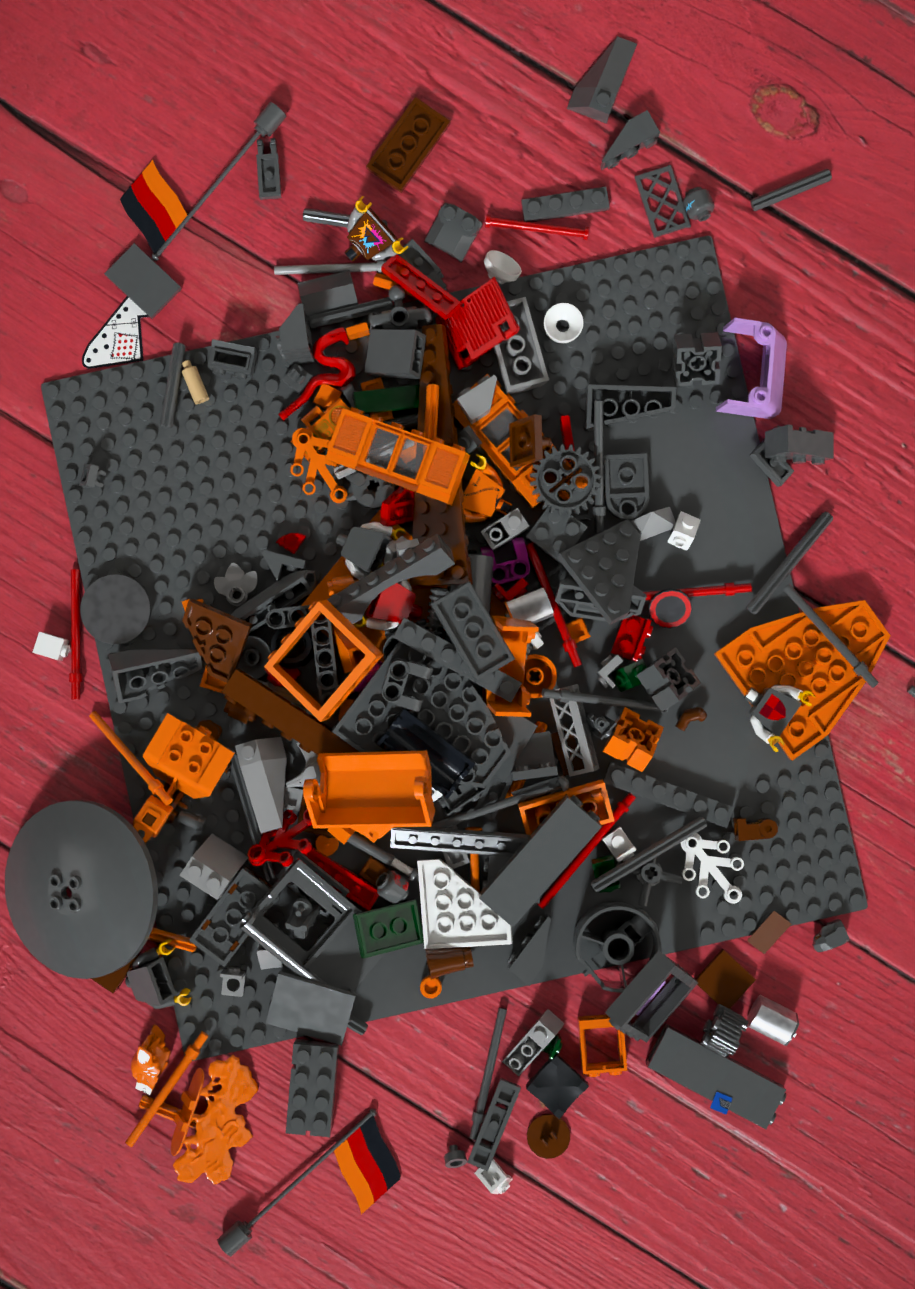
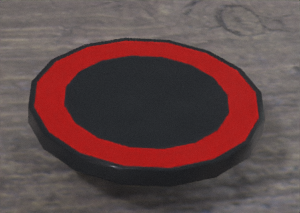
(670, 608)

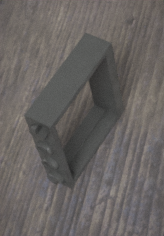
(639, 992)

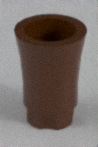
(448, 960)

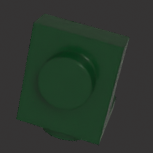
(626, 677)
(603, 865)

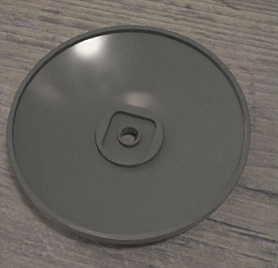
(110, 883)

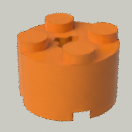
(546, 671)

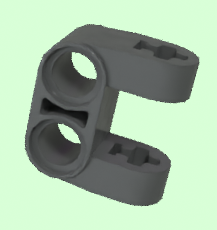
(399, 681)

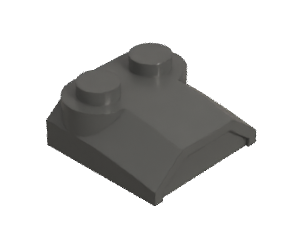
(454, 231)

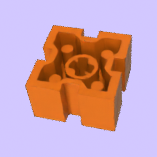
(633, 739)

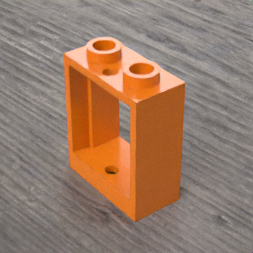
(595, 1069)

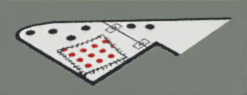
(118, 339)

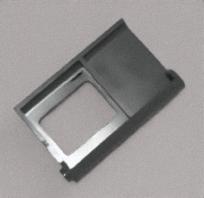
(335, 954)

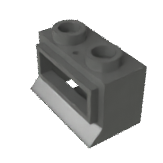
(235, 349)

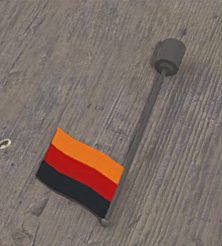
(156, 206)
(363, 1163)

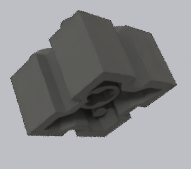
(696, 359)
(668, 679)

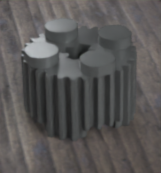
(724, 1031)

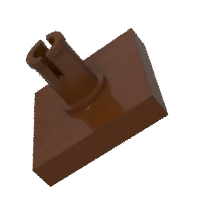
(527, 441)

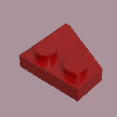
(397, 507)

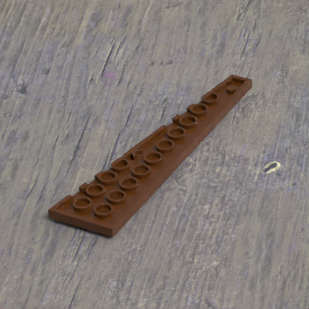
(430, 514)

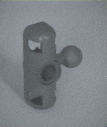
(412, 314)

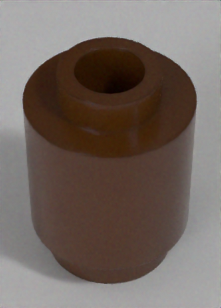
(236, 712)

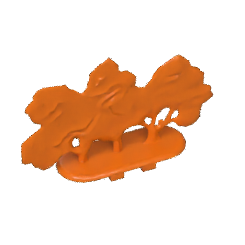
(216, 1128)

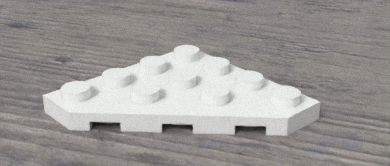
(453, 911)

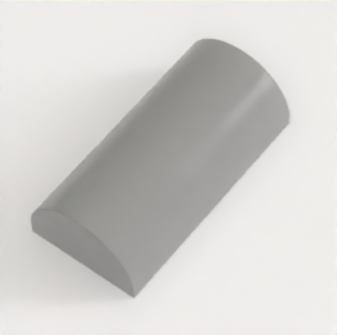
(521, 355)

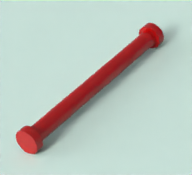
(537, 227)

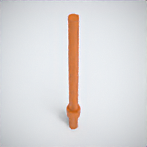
(154, 785)
(191, 1054)

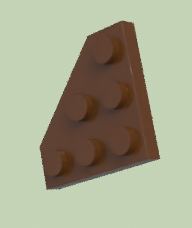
(216, 637)

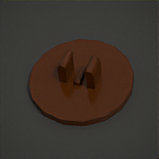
(548, 1136)

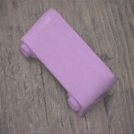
(766, 399)

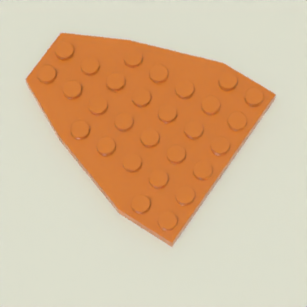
(800, 656)

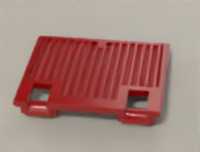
(478, 323)

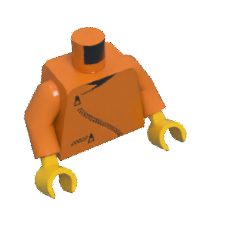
(484, 493)

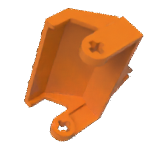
(371, 791)

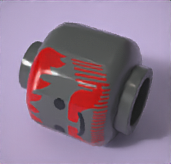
(392, 886)

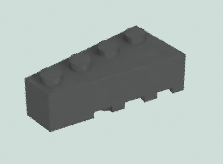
(628, 402)

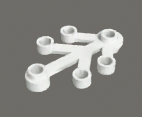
(709, 864)

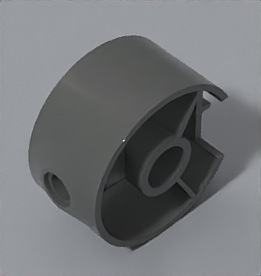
(631, 931)

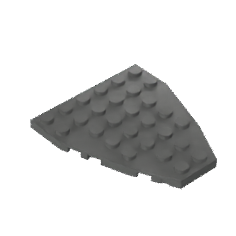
(448, 707)

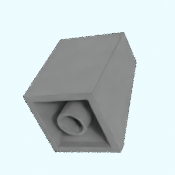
(214, 866)

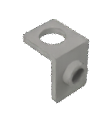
(233, 973)

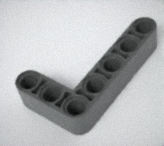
(319, 647)

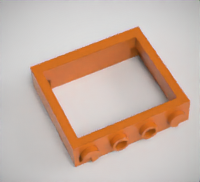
(372, 656)

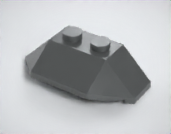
(577, 603)

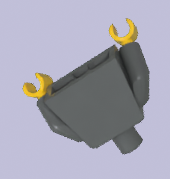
(152, 981)

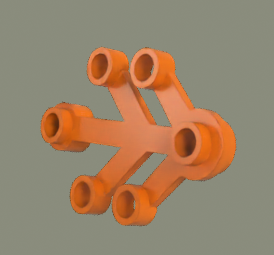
(316, 462)

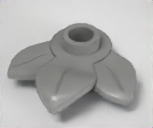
(234, 581)

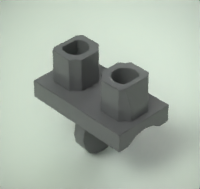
(302, 917)

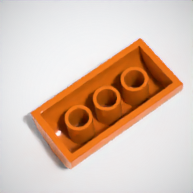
(591, 794)

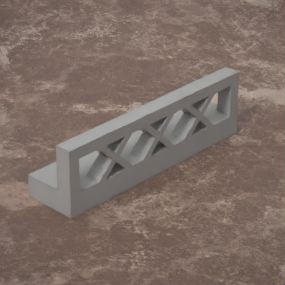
(582, 734)

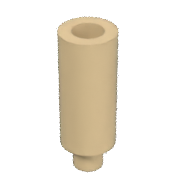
(194, 383)

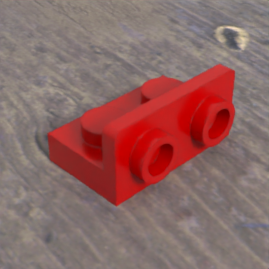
(631, 638)

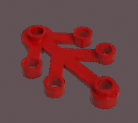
(262, 852)

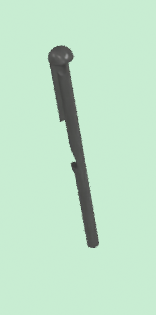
(518, 796)

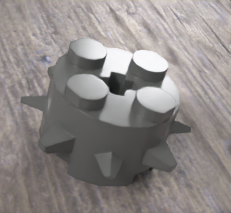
(366, 498)

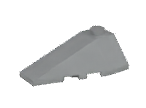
(263, 770)

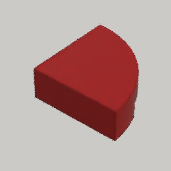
(291, 541)

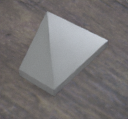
(654, 523)

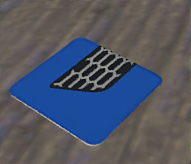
(721, 1103)

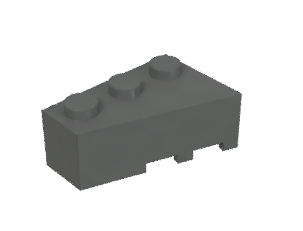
(799, 445)

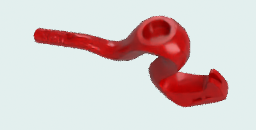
(344, 377)

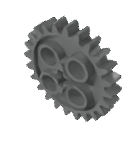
(577, 496)

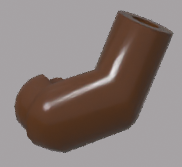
(690, 714)

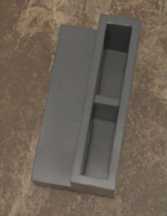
(327, 293)

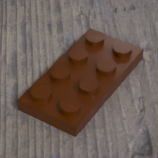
(408, 144)

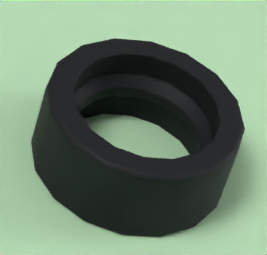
(303, 659)

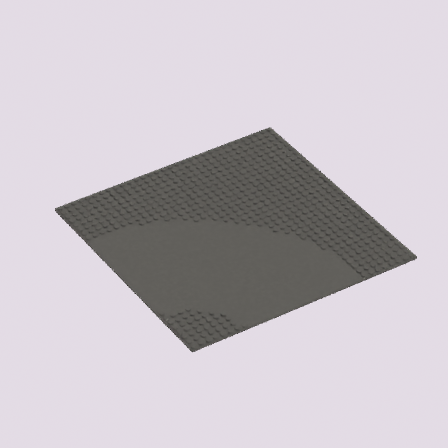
(223, 491)

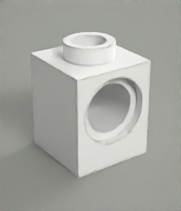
(51, 646)

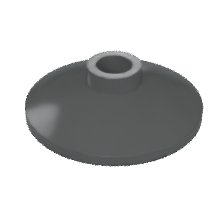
(254, 667)

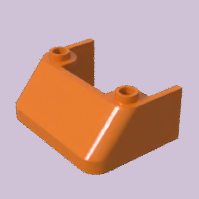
(516, 635)

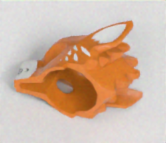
(150, 1060)

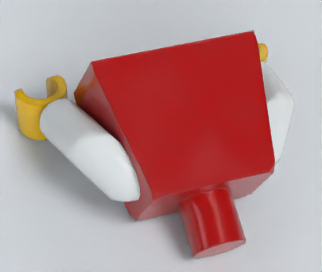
(391, 607)

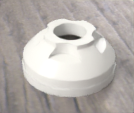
(501, 267)
(564, 312)

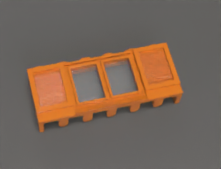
(494, 435)
(398, 455)

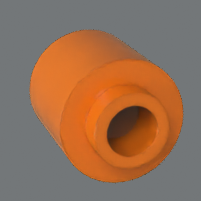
(340, 583)

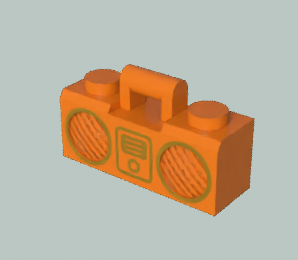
(325, 425)

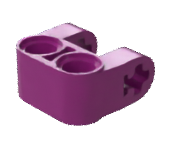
(508, 567)

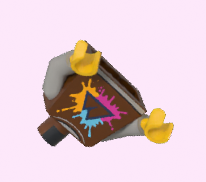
(370, 235)

